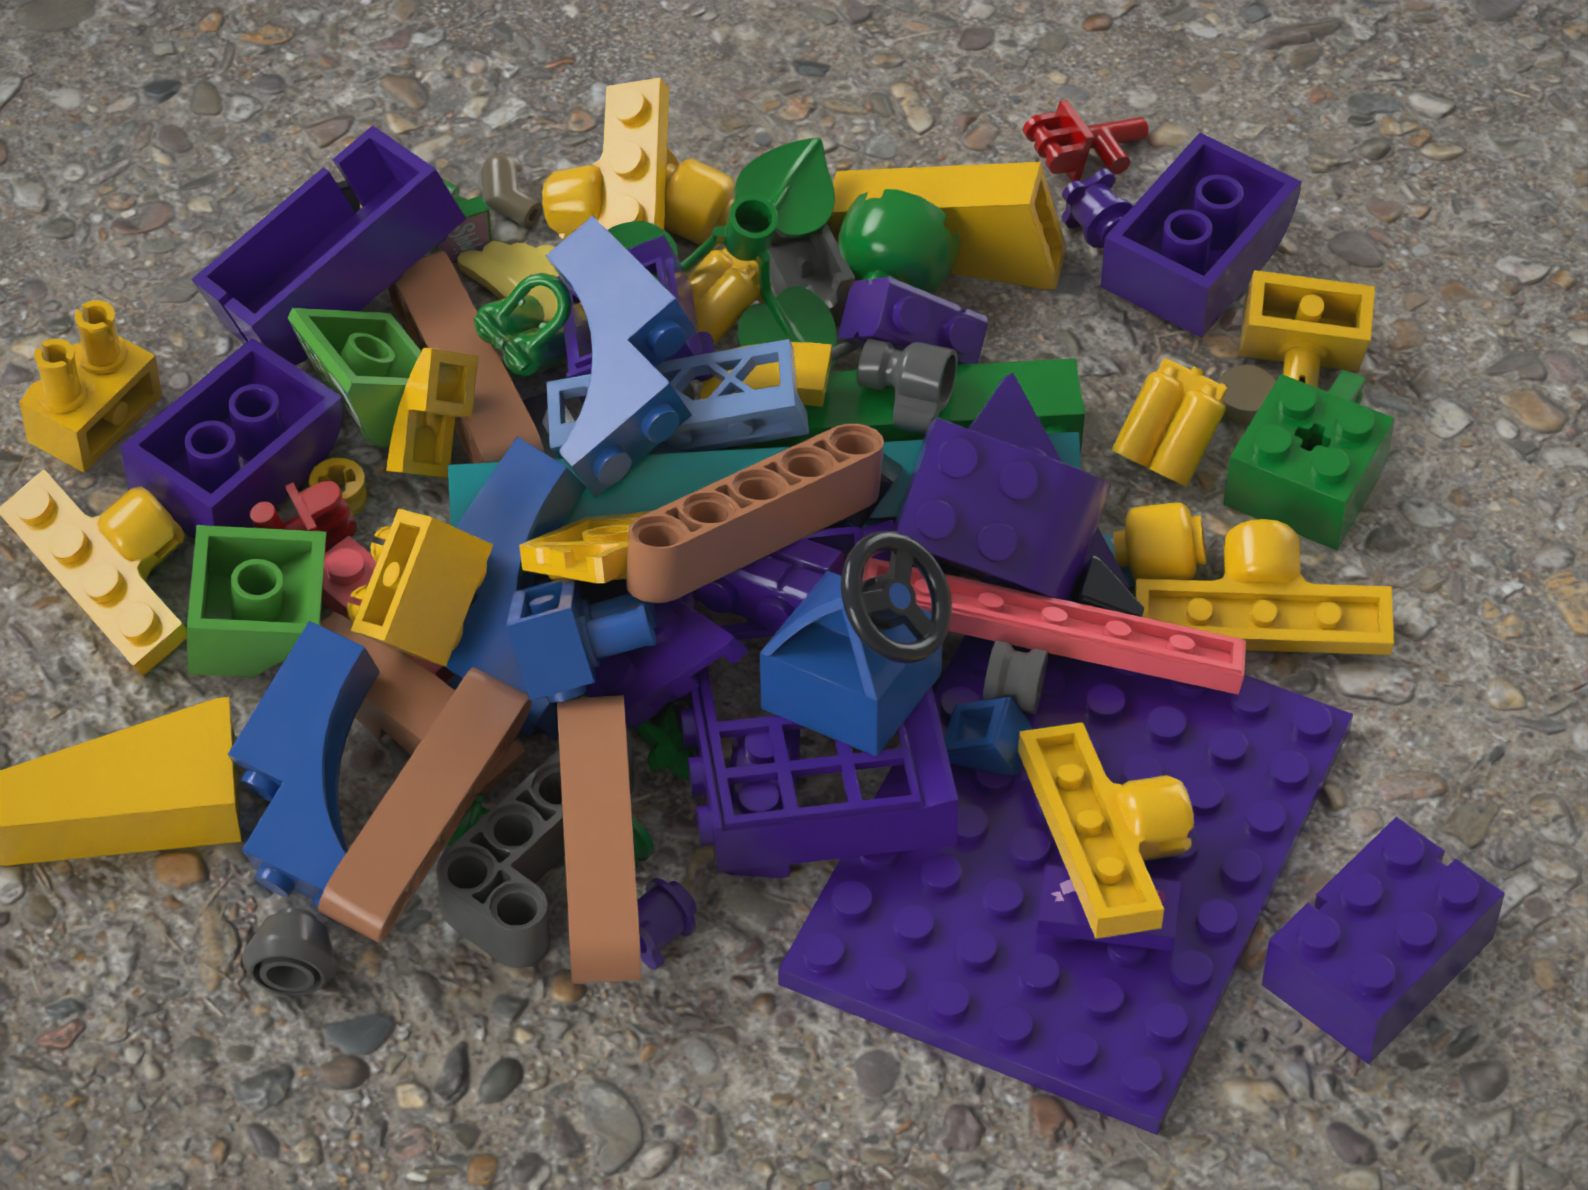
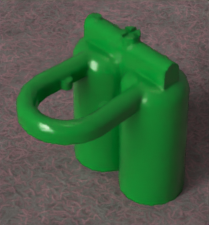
(519, 326)

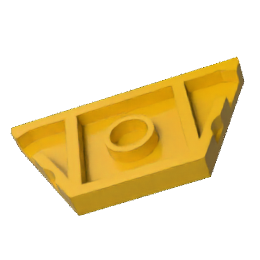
(583, 550)

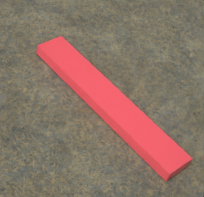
(1086, 632)

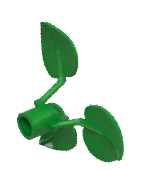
(777, 192)

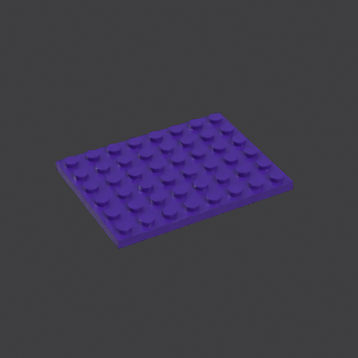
(950, 935)

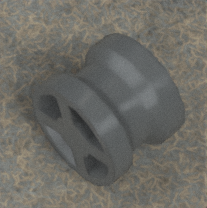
(1016, 675)

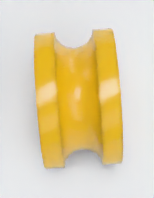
(346, 473)

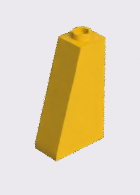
(998, 210)
(126, 791)

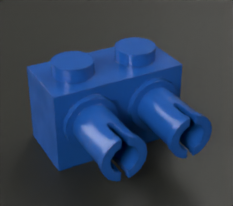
(565, 636)

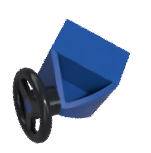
(858, 650)

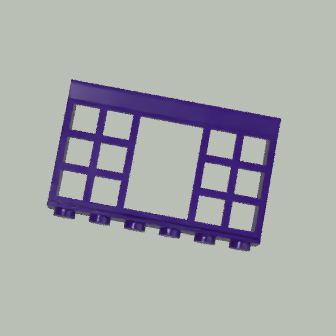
(823, 831)

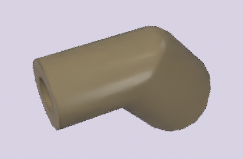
(502, 191)

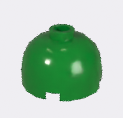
(898, 239)

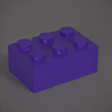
(1382, 940)

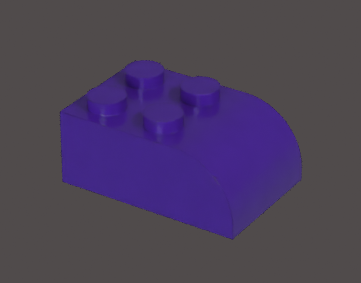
(1199, 234)
(235, 440)
(1001, 510)

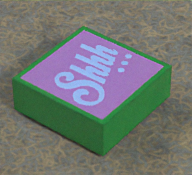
(470, 234)

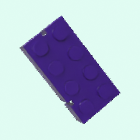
(323, 252)

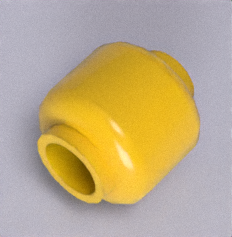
(696, 199)
(1161, 542)

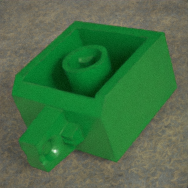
(1310, 458)

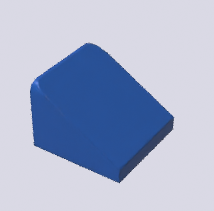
(986, 735)

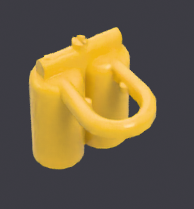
(723, 291)
(1172, 421)

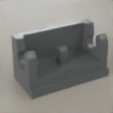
(814, 264)

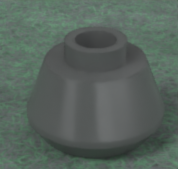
(290, 953)

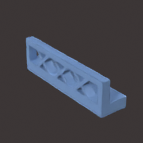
(721, 419)

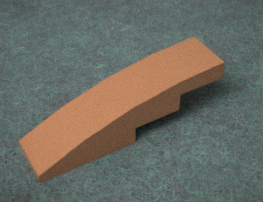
(407, 699)

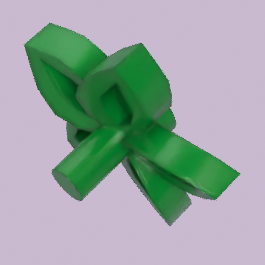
(668, 744)

